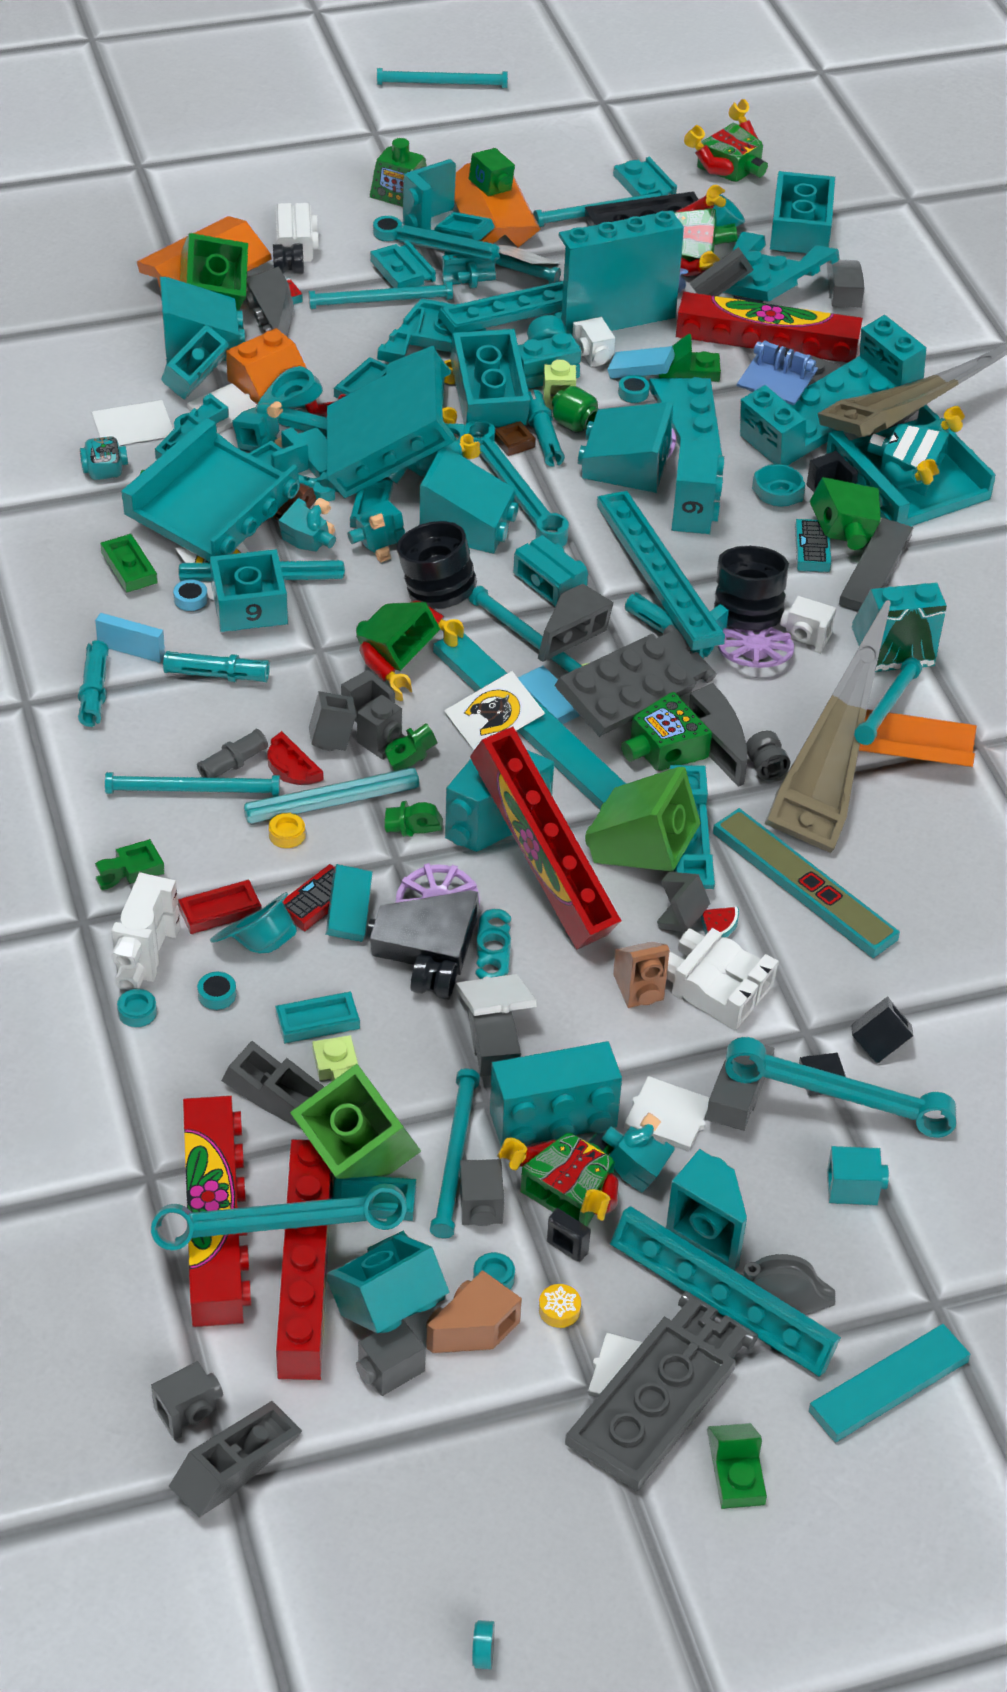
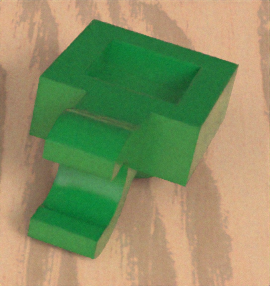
(128, 863)

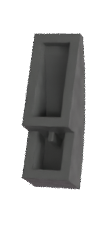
(846, 283)
(728, 742)
(493, 1039)
(269, 1083)
(733, 1101)

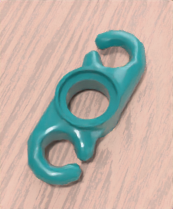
(489, 932)

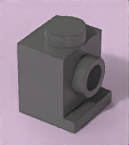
(379, 725)
(185, 1397)

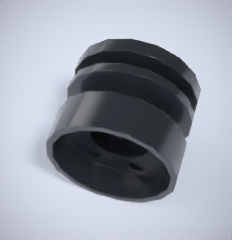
(437, 564)
(752, 586)

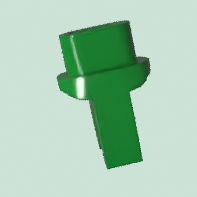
(410, 749)
(418, 818)

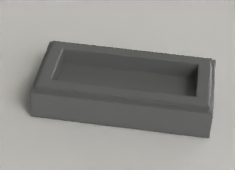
(722, 274)

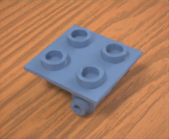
(782, 374)

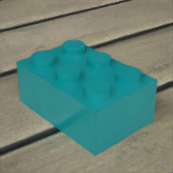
(802, 212)
(490, 377)
(555, 1093)

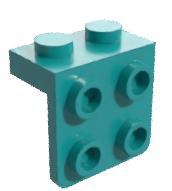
(428, 193)

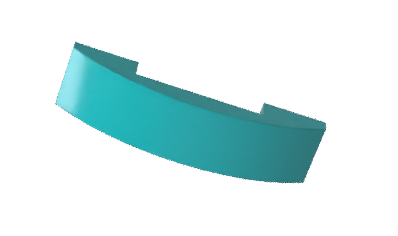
(697, 854)

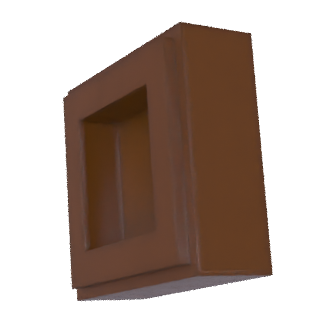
(514, 438)

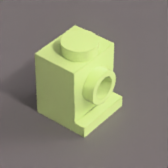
(557, 377)

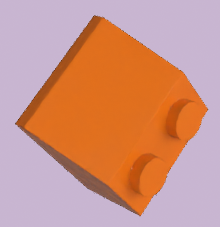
(260, 361)

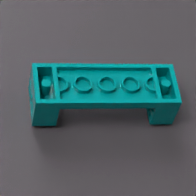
(789, 431)

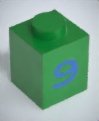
(491, 171)

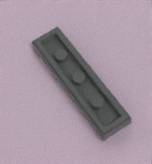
(876, 562)

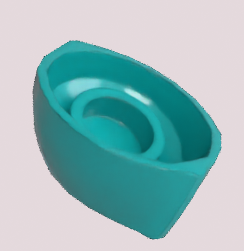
(729, 214)
(779, 485)

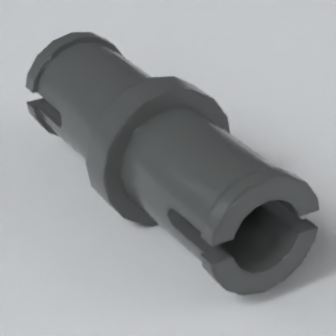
(233, 755)

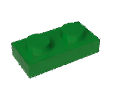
(128, 563)

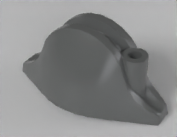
(791, 1281)

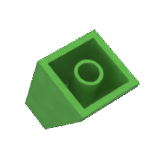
(645, 823)
(355, 1128)

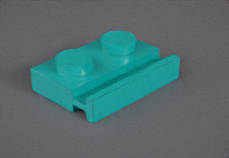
(643, 177)
(402, 265)

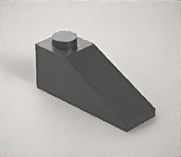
(576, 618)
(232, 1458)

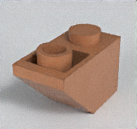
(642, 972)
(475, 1318)

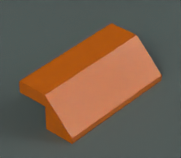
(507, 209)
(168, 260)
(924, 739)

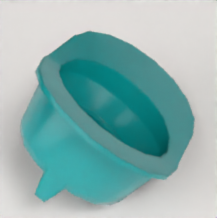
(262, 930)

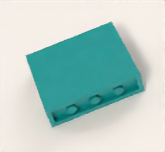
(622, 271)
(387, 425)
(960, 484)
(207, 493)

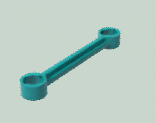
(523, 493)
(841, 1087)
(278, 1217)

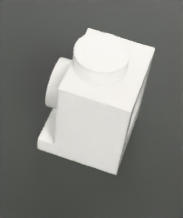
(595, 341)
(809, 622)

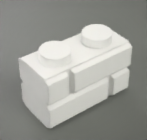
(296, 226)

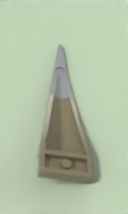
(882, 409)
(819, 783)

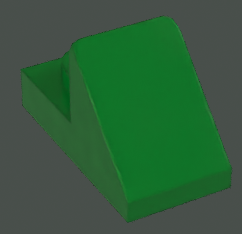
(693, 364)
(737, 1465)

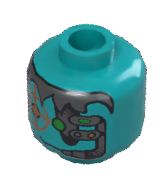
(103, 458)

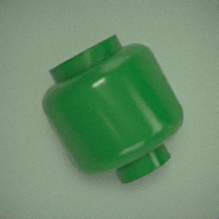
(574, 408)

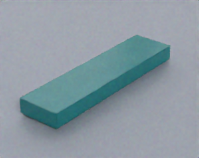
(889, 1382)

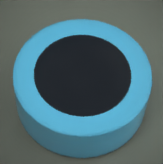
(190, 595)

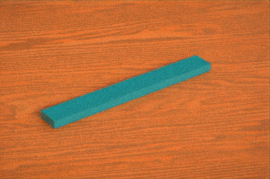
(661, 571)
(544, 733)

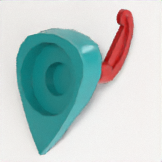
(296, 390)

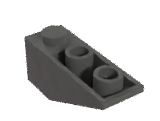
(272, 300)

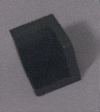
(832, 467)
(882, 1030)

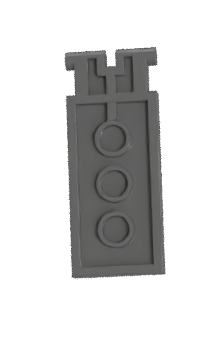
(633, 678)
(659, 1391)

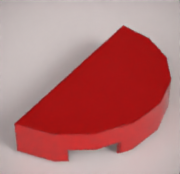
(291, 762)

